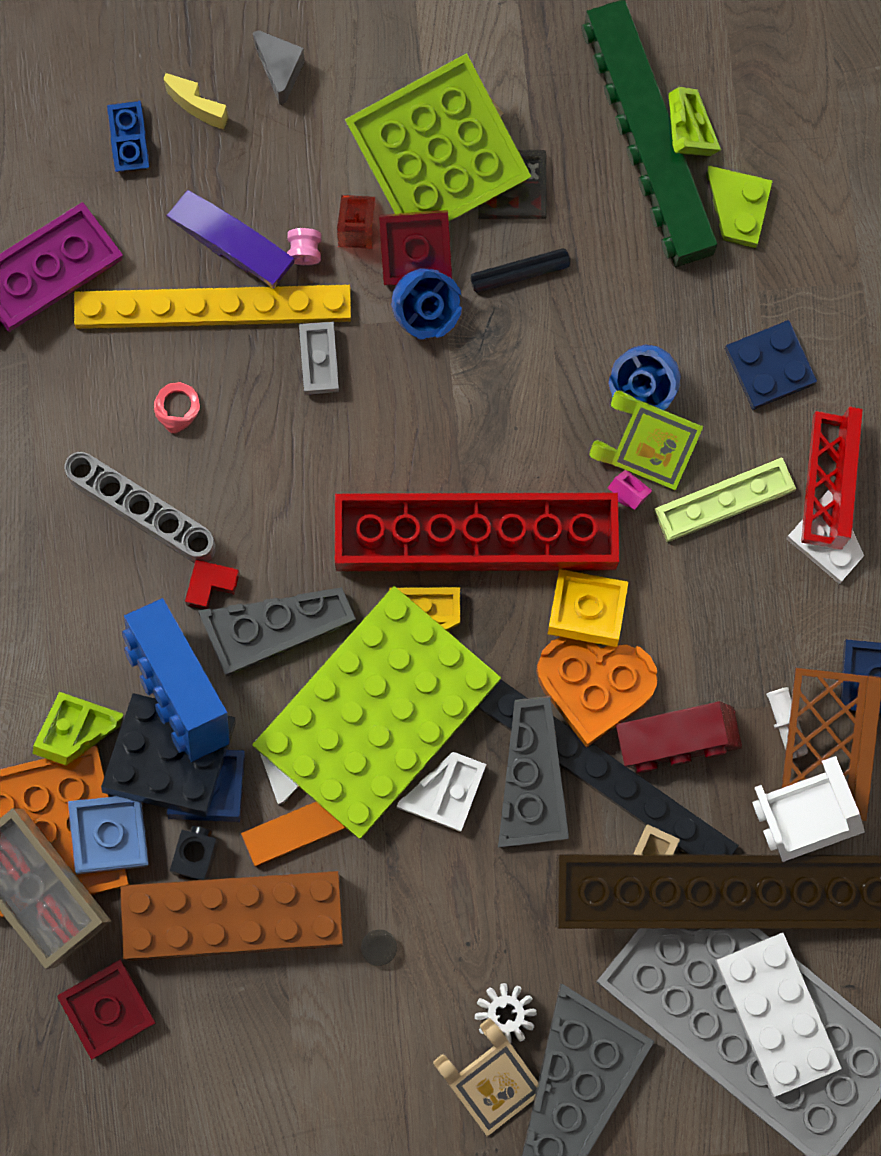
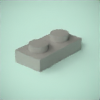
(318, 358)

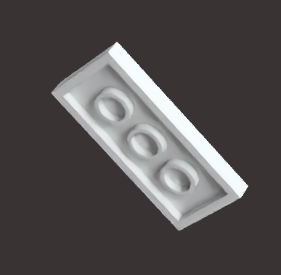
(778, 1014)

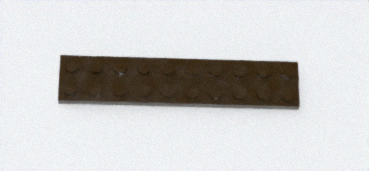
(717, 891)

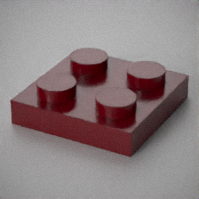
(414, 243)
(106, 1009)

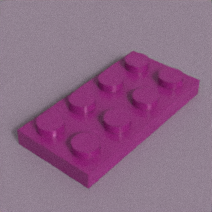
(53, 264)

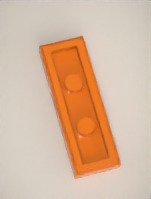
(289, 833)

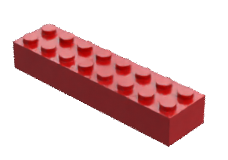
(476, 531)

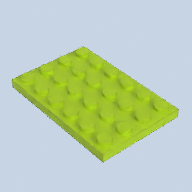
(376, 712)

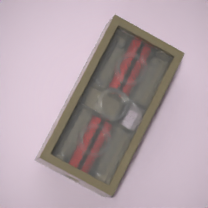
(43, 894)

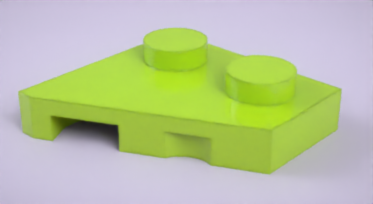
(690, 124)
(739, 203)
(74, 728)

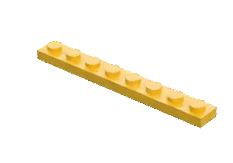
(212, 306)

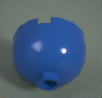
(426, 303)
(646, 375)

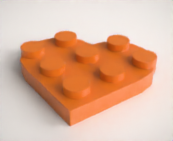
(595, 684)

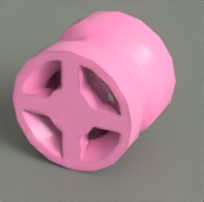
(304, 246)

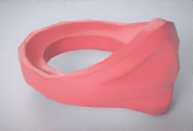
(171, 423)

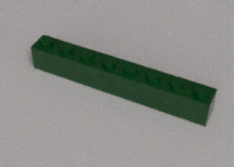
(649, 133)

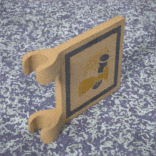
(492, 1085)

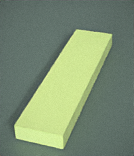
(724, 500)

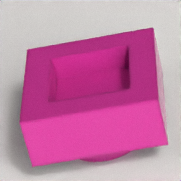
(629, 489)

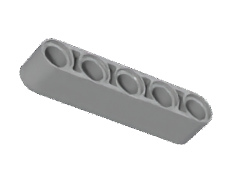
(128, 495)

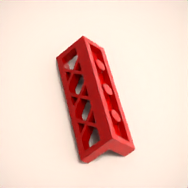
(845, 478)

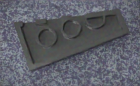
(265, 629)
(533, 785)

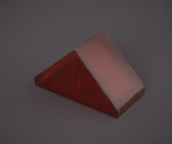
(356, 221)

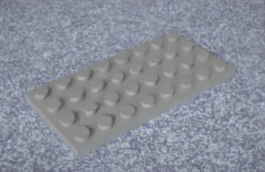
(680, 994)

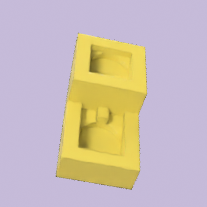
(187, 95)

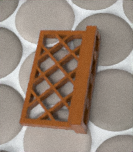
(862, 738)

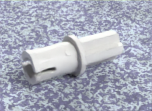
(781, 705)

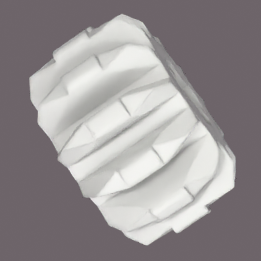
(501, 1002)

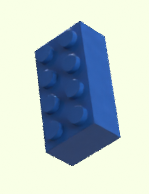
(176, 680)

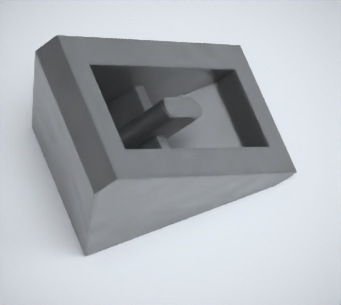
(281, 62)

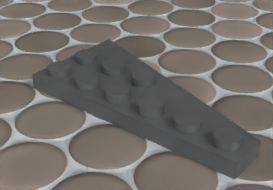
(581, 1077)

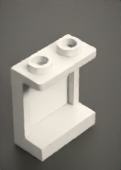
(809, 813)

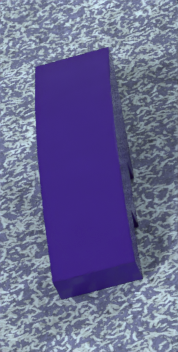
(231, 238)

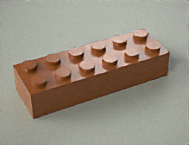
(231, 916)

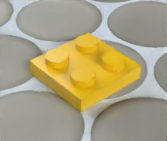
(588, 608)

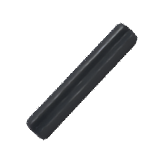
(520, 270)

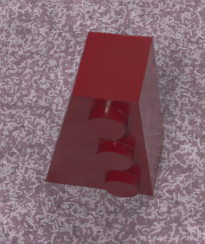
(679, 736)

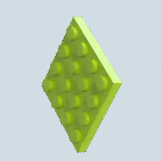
(439, 143)

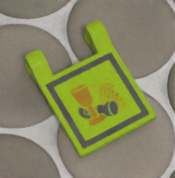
(653, 444)

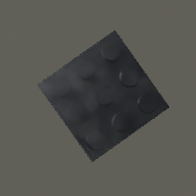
(153, 771)

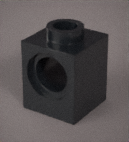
(194, 870)

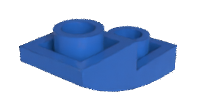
(128, 136)

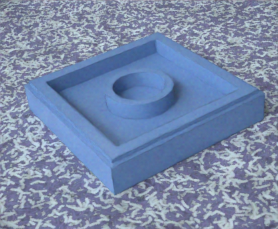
(107, 834)

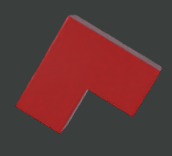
(207, 578)

